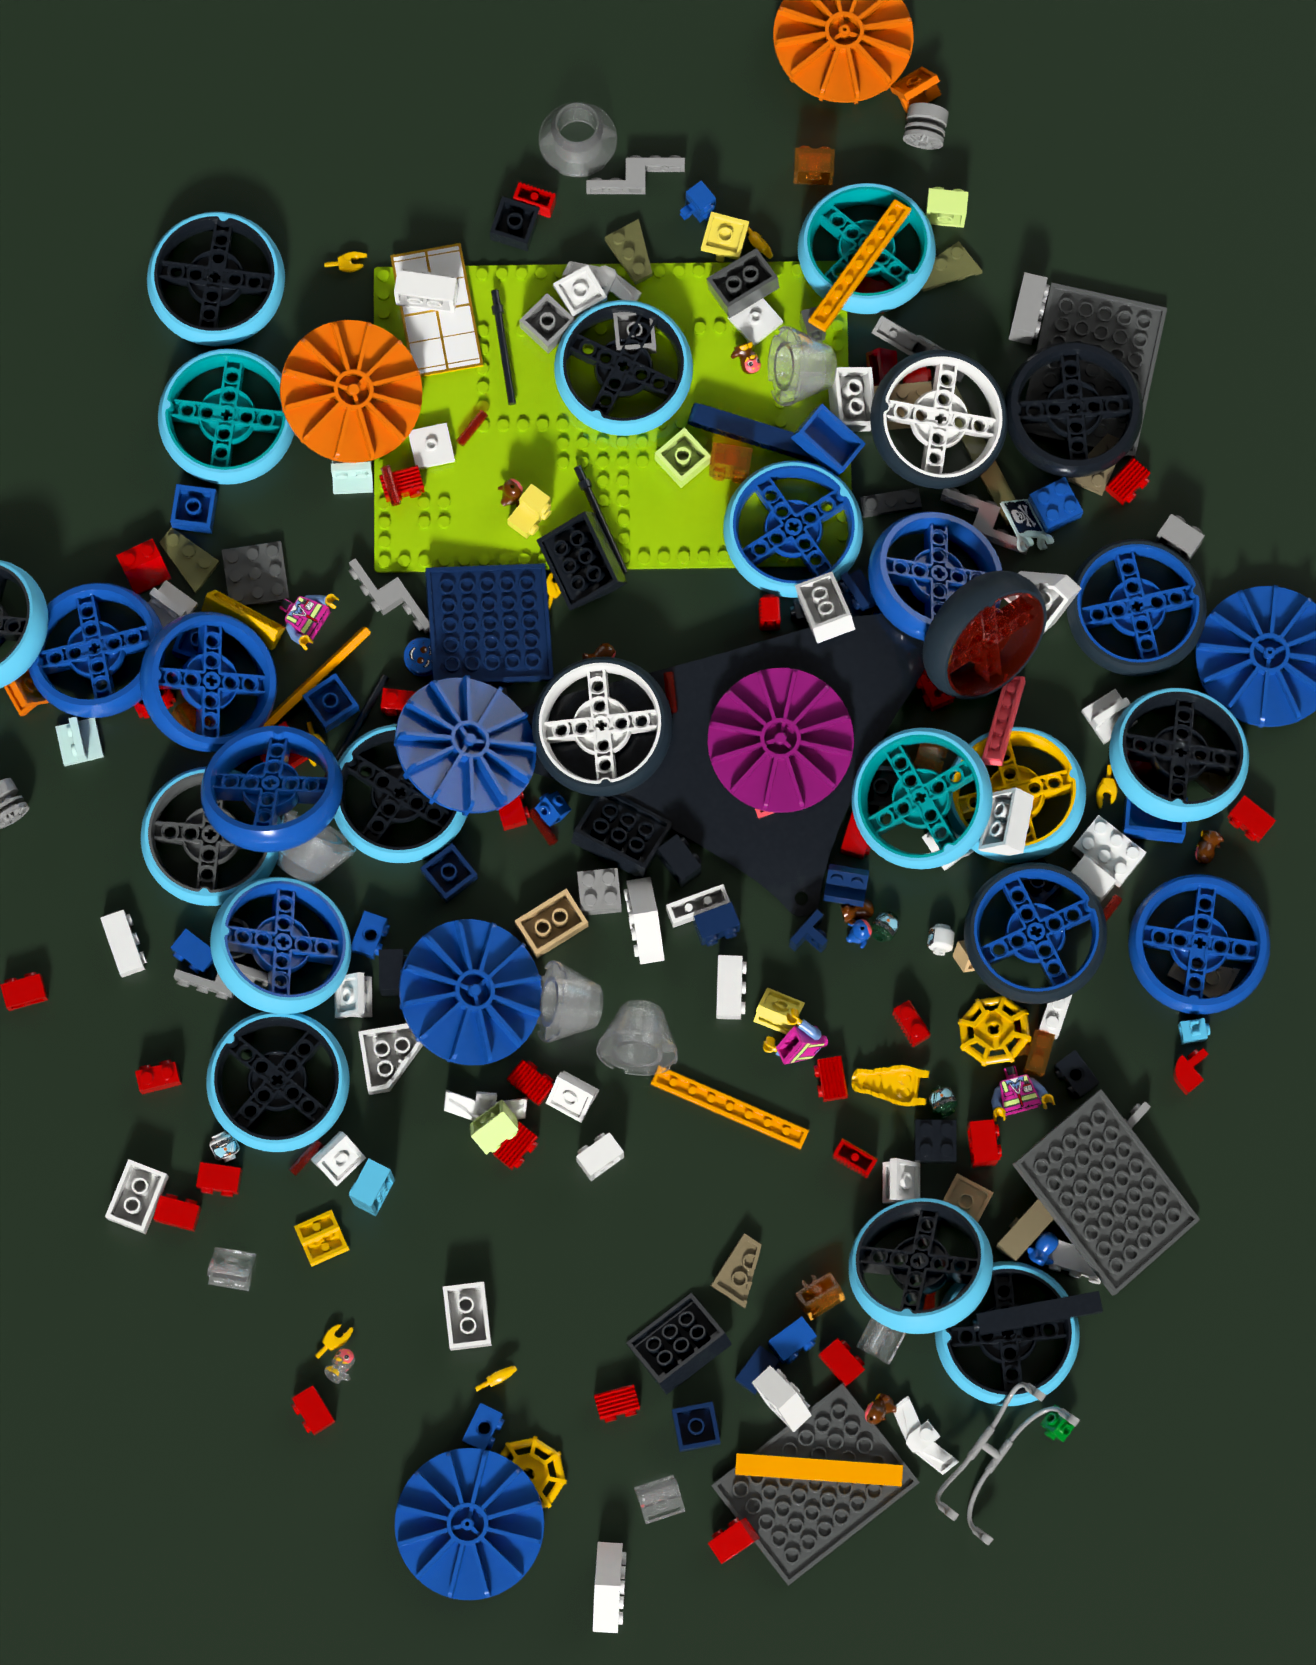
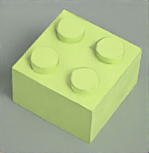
(946, 207)
(682, 457)
(494, 1127)

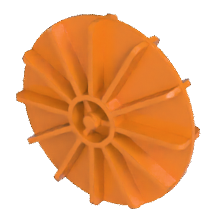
(843, 46)
(351, 391)

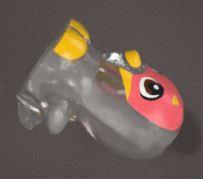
(341, 1363)

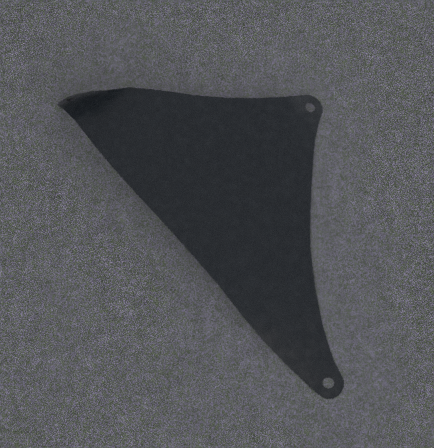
(783, 852)

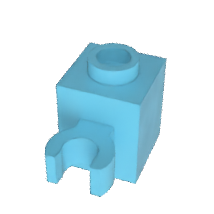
(1193, 1031)

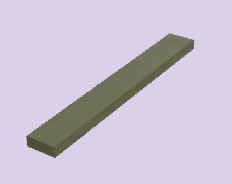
(993, 477)

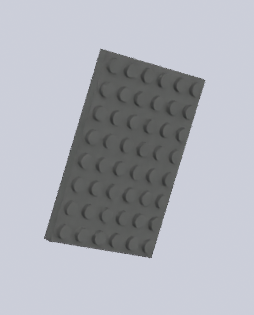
(1114, 323)
(1106, 1192)
(811, 1518)

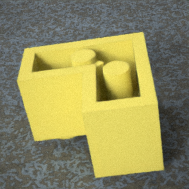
(532, 508)

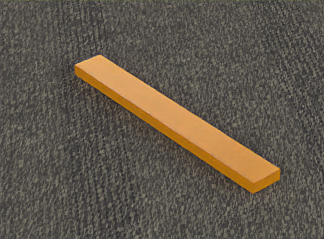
(859, 265)
(317, 676)
(731, 1108)
(818, 1469)

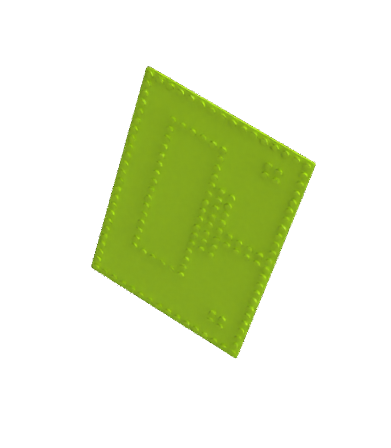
(542, 442)

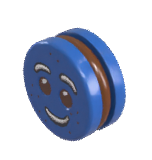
(418, 657)

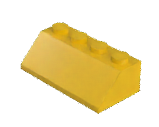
(266, 628)

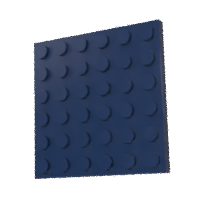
(489, 623)

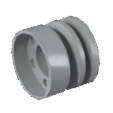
(925, 126)
(11, 806)

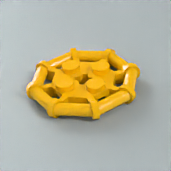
(998, 1040)
(538, 1466)

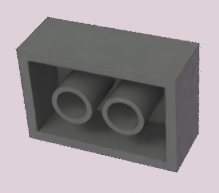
(743, 283)

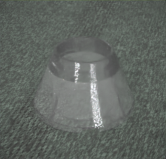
(582, 157)
(799, 366)
(316, 857)
(567, 1003)
(638, 1040)

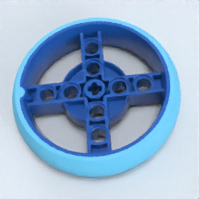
(762, 483)
(284, 892)

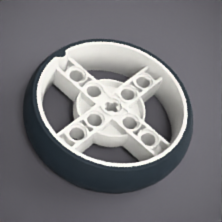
(992, 428)
(597, 672)

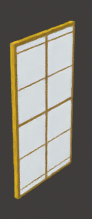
(440, 339)

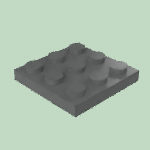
(256, 574)

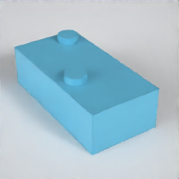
(371, 1187)

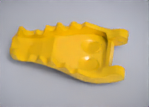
(895, 1084)

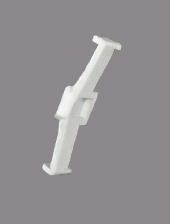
(608, 280)
(473, 1108)
(922, 1438)

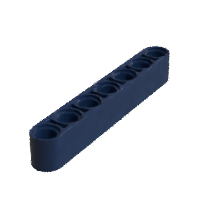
(746, 431)

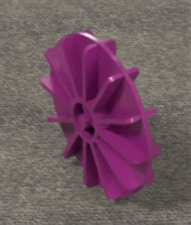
(780, 740)

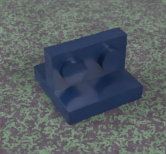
(856, 593)
(846, 885)
(808, 932)

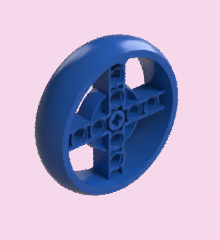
(934, 575)
(86, 599)
(155, 678)
(271, 788)
(1206, 888)

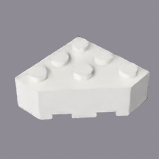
(1056, 590)
(644, 920)
(387, 1055)
(609, 1587)

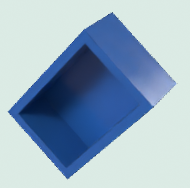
(828, 440)
(1145, 826)

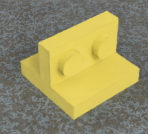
(724, 236)
(774, 1008)

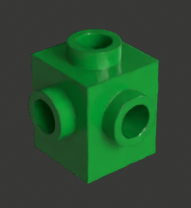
(1056, 1426)

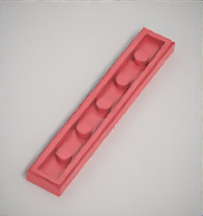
(1003, 722)

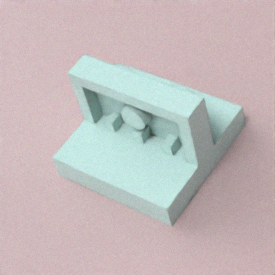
(352, 477)
(79, 741)

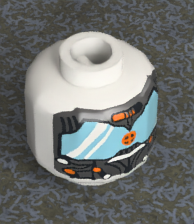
(940, 939)
(224, 1146)

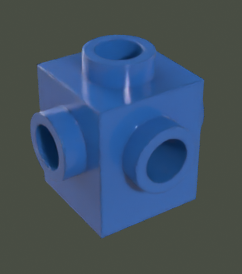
(552, 808)

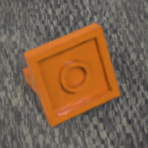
(916, 87)
(24, 694)

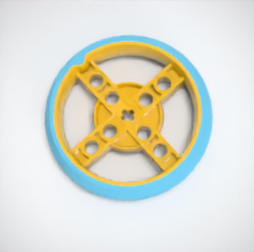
(1070, 781)

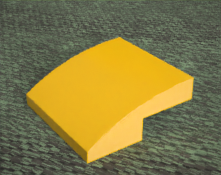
(321, 1238)

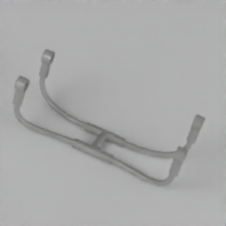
(996, 1454)

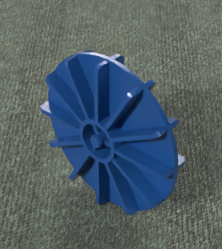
(1261, 656)
(465, 745)
(470, 992)
(469, 1524)

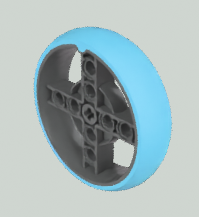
(155, 831)

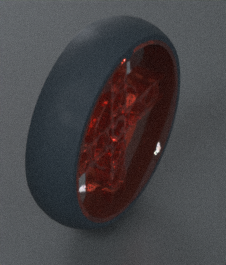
(976, 631)

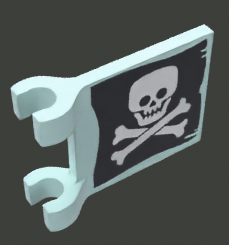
(1025, 524)

